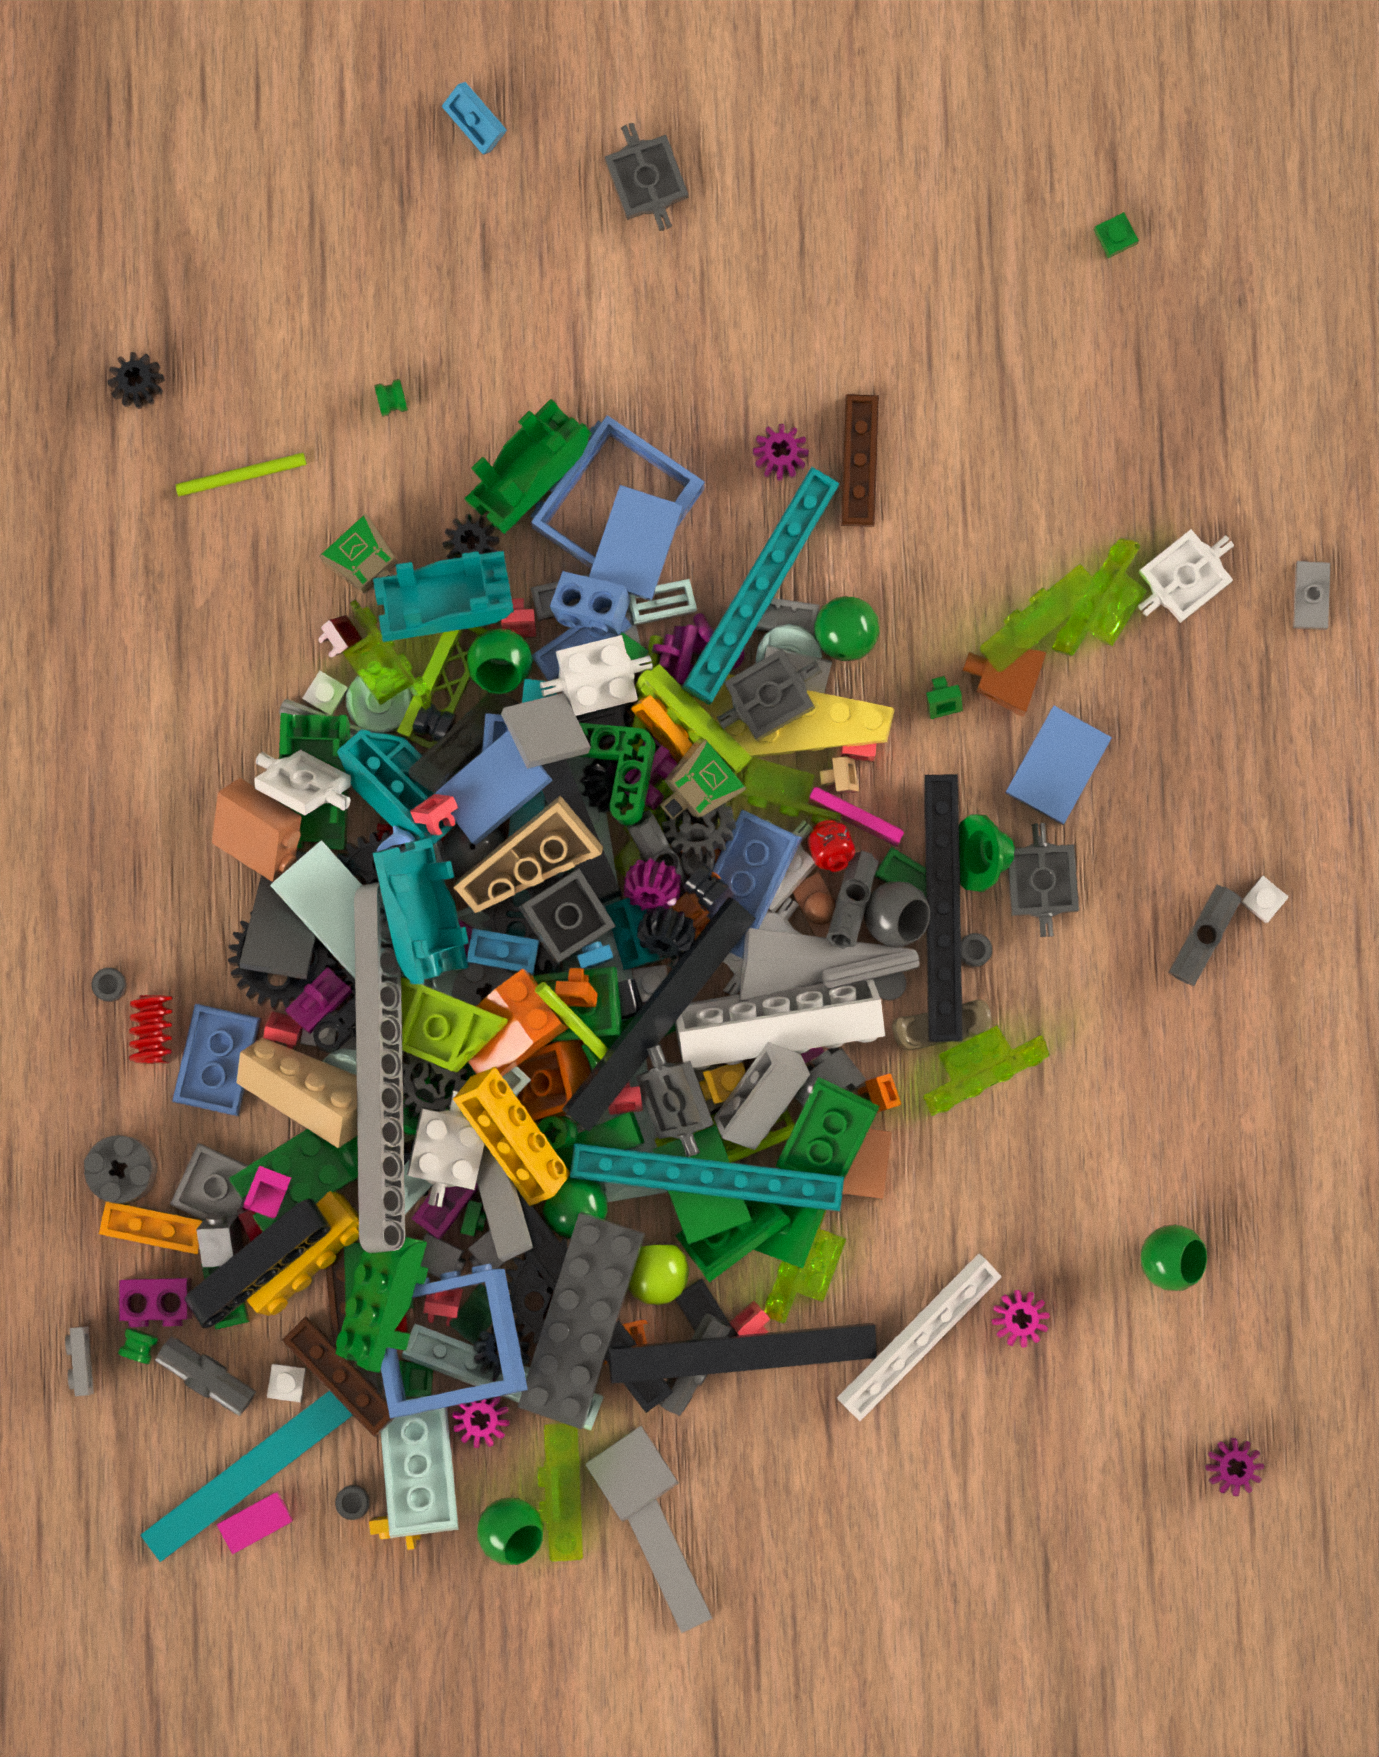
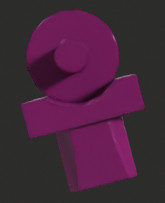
(678, 649)
(662, 766)
(318, 1000)

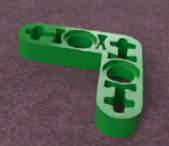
(623, 751)

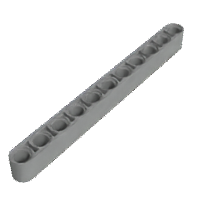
(378, 1077)

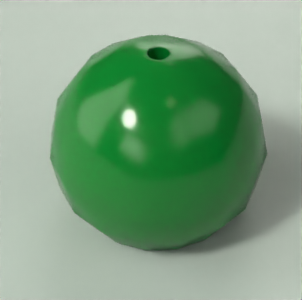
(846, 628)
(499, 661)
(571, 1199)
(1173, 1257)
(510, 1531)

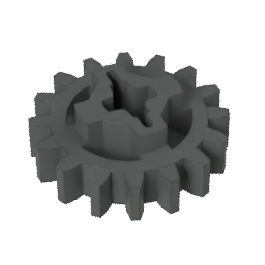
(699, 833)
(417, 1087)

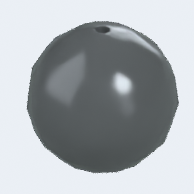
(456, 849)
(897, 913)

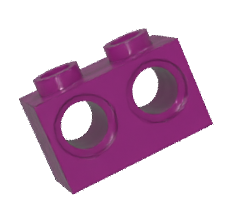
(439, 1219)
(155, 1293)

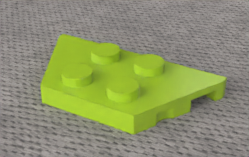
(444, 1027)

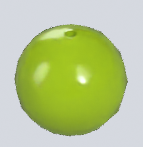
(659, 1274)

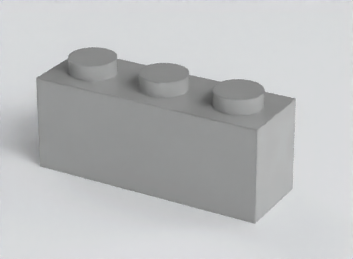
(761, 1096)

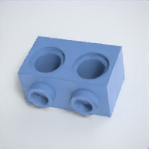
(593, 596)

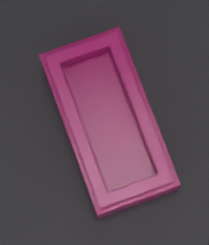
(254, 1522)

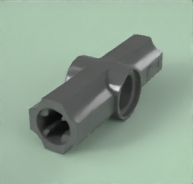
(653, 843)
(849, 913)
(1216, 917)
(205, 1375)
(684, 1387)

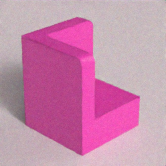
(267, 1192)

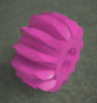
(1026, 1308)
(477, 1430)

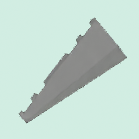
(789, 960)

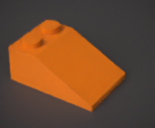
(527, 1030)
(555, 1076)

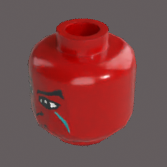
(831, 845)

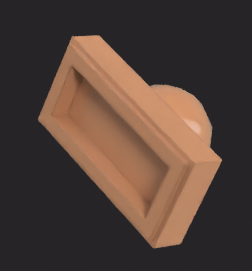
(815, 904)

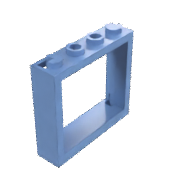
(600, 433)
(506, 1340)

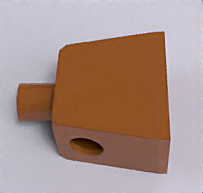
(1013, 685)

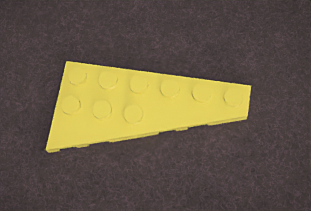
(831, 724)

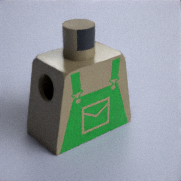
(360, 555)
(700, 782)

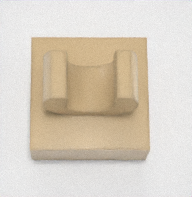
(842, 775)

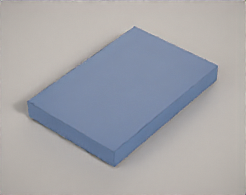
(636, 541)
(1058, 765)
(493, 788)
(212, 1059)

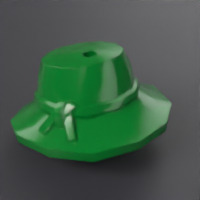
(982, 852)

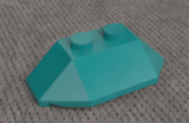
(381, 777)

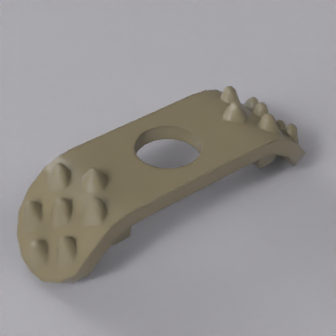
(912, 1031)

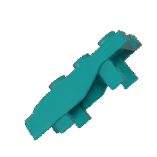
(444, 596)
(420, 910)

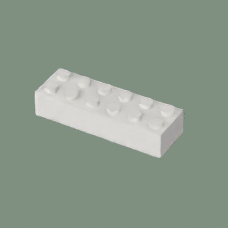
(794, 1019)

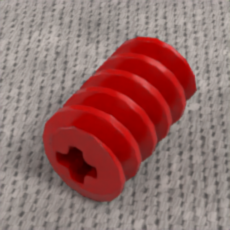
(150, 1029)

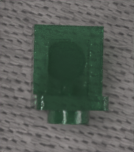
(473, 1315)

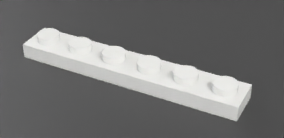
(919, 1337)

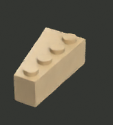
(538, 850)
(302, 1088)

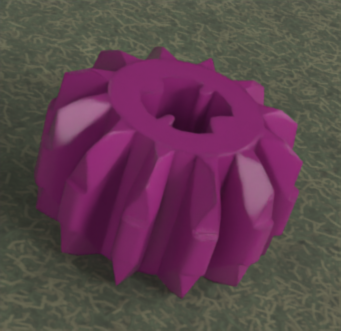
(777, 441)
(652, 884)
(1230, 1478)

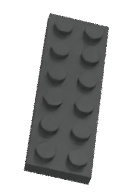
(581, 1320)

